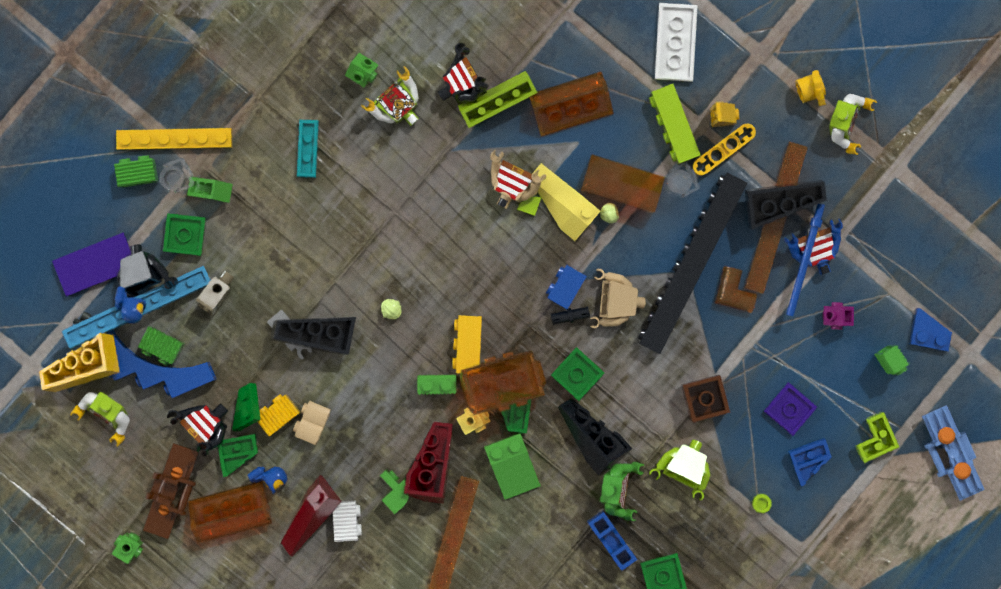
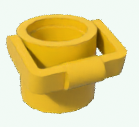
(811, 88)

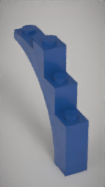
(149, 374)

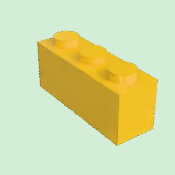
(468, 342)

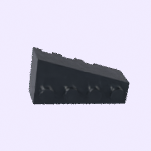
(775, 202)
(322, 334)

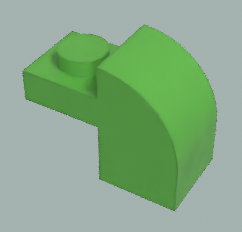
(396, 498)

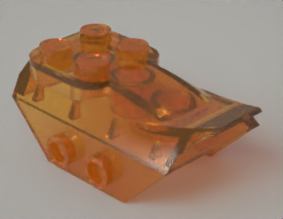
(502, 382)

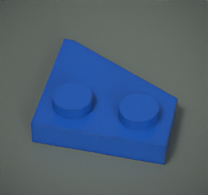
(929, 332)
(809, 459)

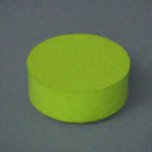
(761, 503)

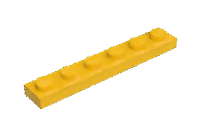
(174, 139)

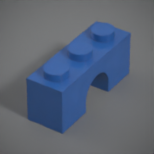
(612, 540)

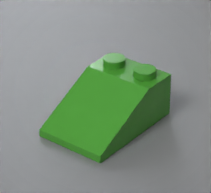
(512, 466)

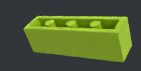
(498, 99)
(675, 124)

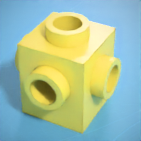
(471, 423)

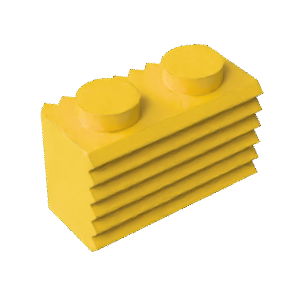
(277, 414)

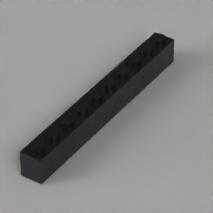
(692, 263)

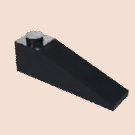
(596, 442)

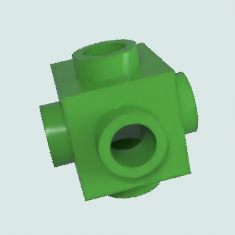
(362, 70)
(123, 552)

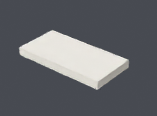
(675, 42)

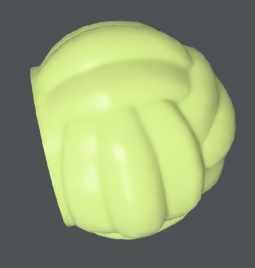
(609, 213)
(391, 309)

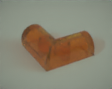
(730, 295)

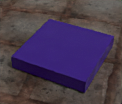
(790, 409)

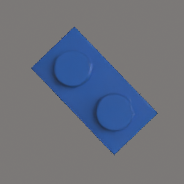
(566, 287)

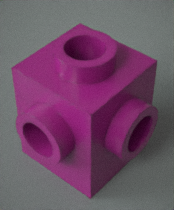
(838, 315)

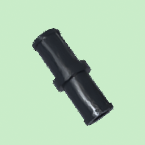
(570, 315)

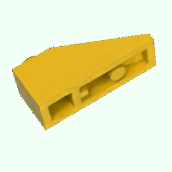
(723, 114)

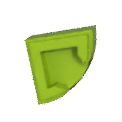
(530, 206)

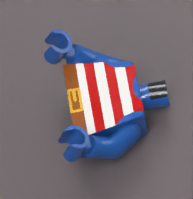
(824, 248)

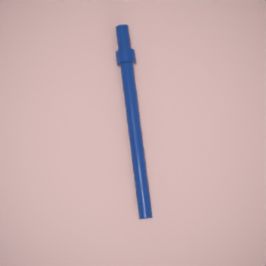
(815, 223)

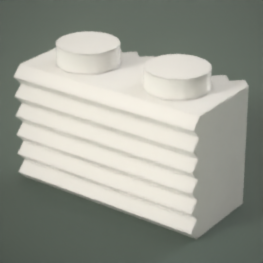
(346, 522)

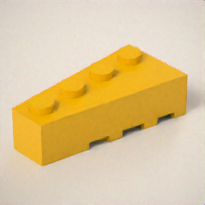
(86, 364)

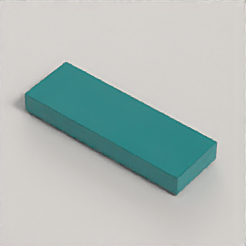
(307, 148)

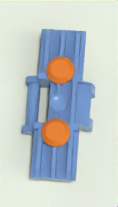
(959, 451)

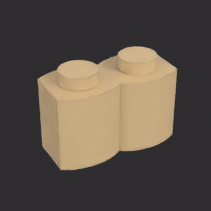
(312, 422)

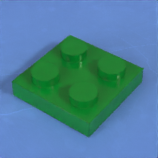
(184, 234)
(577, 373)
(663, 573)

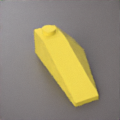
(566, 205)

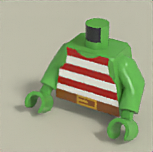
(615, 489)

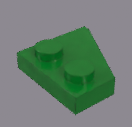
(247, 407)
(517, 418)
(236, 452)

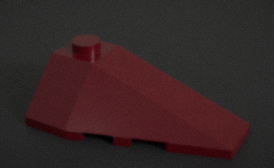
(430, 469)
(313, 510)

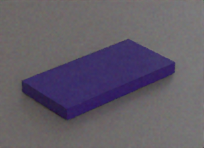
(92, 264)

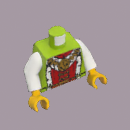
(396, 102)
(845, 118)
(106, 410)

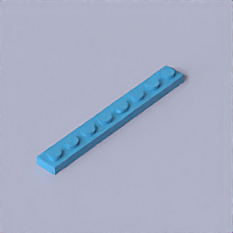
(154, 300)

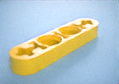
(725, 151)

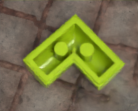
(882, 441)

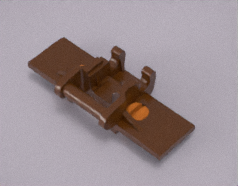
(164, 489)

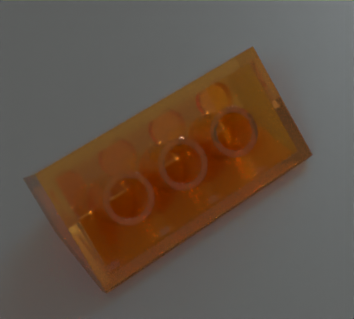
(571, 103)
(622, 184)
(229, 512)

